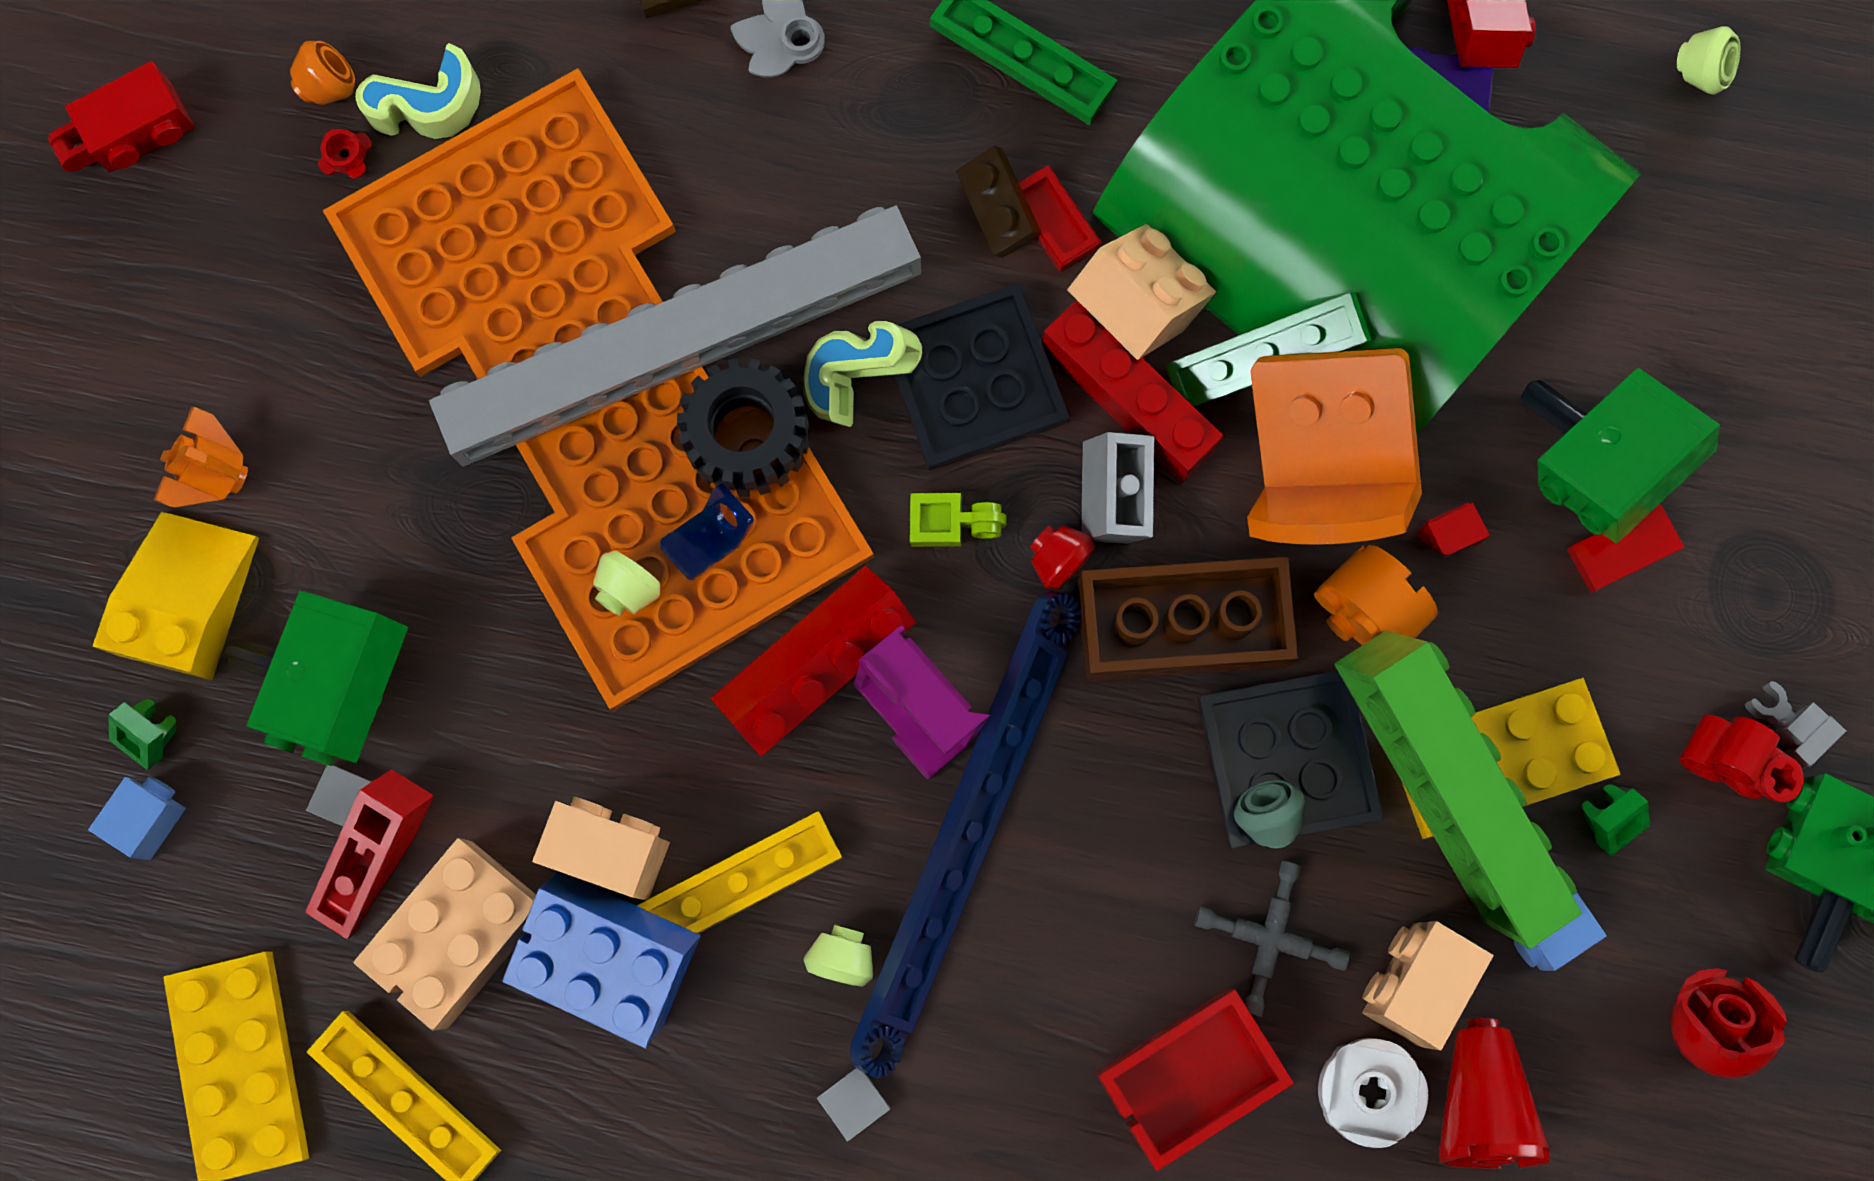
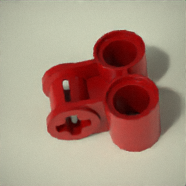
(1743, 758)

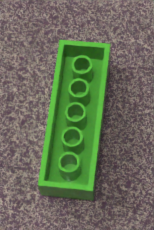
(1459, 786)

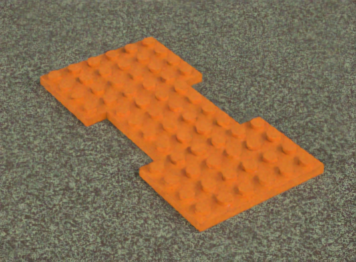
(525, 244)

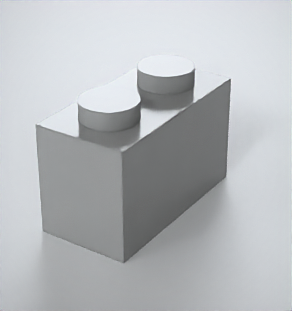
(1118, 487)

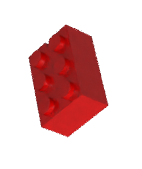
(1194, 1078)

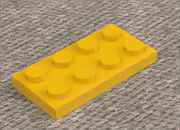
(1546, 743)
(236, 1067)

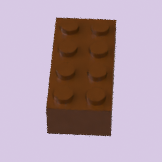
(1187, 619)

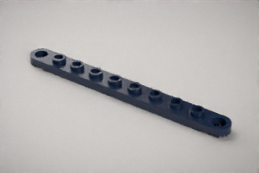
(965, 835)

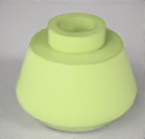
(1710, 59)
(624, 584)
(841, 957)

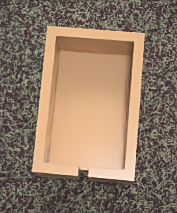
(449, 935)

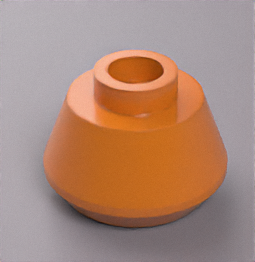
(321, 74)

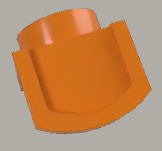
(1335, 447)

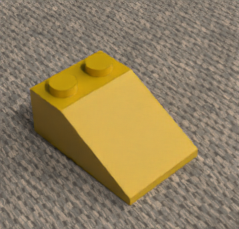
(178, 596)

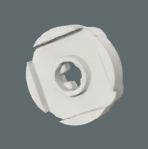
(1347, 1110)

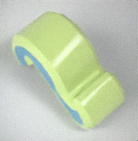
(428, 109)
(847, 356)

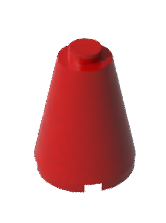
(1490, 1103)

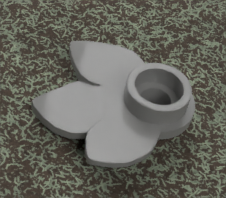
(772, 37)

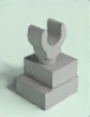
(1803, 733)

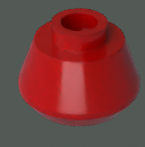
(1060, 555)

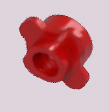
(335, 143)

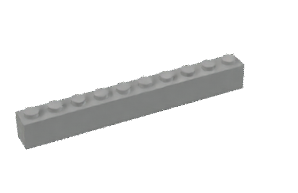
(675, 335)

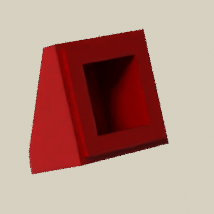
(1454, 530)

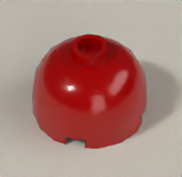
(1727, 1024)

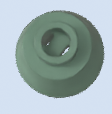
(1271, 813)

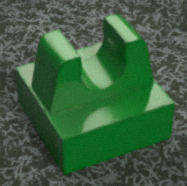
(138, 736)
(1620, 821)

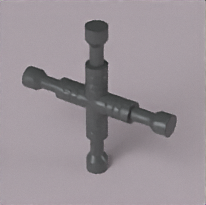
(1272, 938)

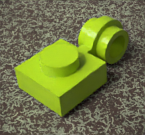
(939, 520)

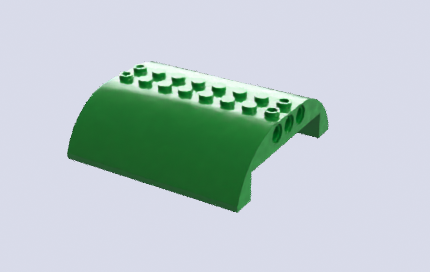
(1341, 164)

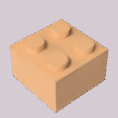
(1142, 290)
(601, 851)
(1425, 983)

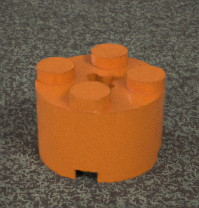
(1373, 596)

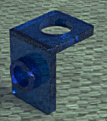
(707, 535)

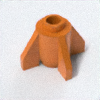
(203, 465)

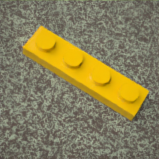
(748, 876)
(403, 1100)

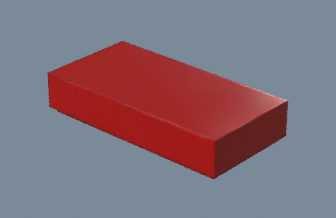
(1063, 227)
(1605, 562)

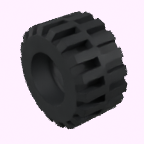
(735, 389)

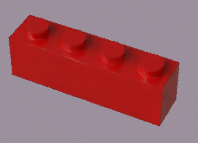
(1131, 391)
(811, 660)

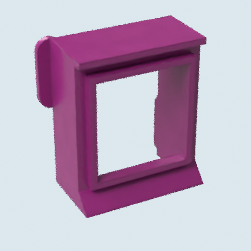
(917, 703)

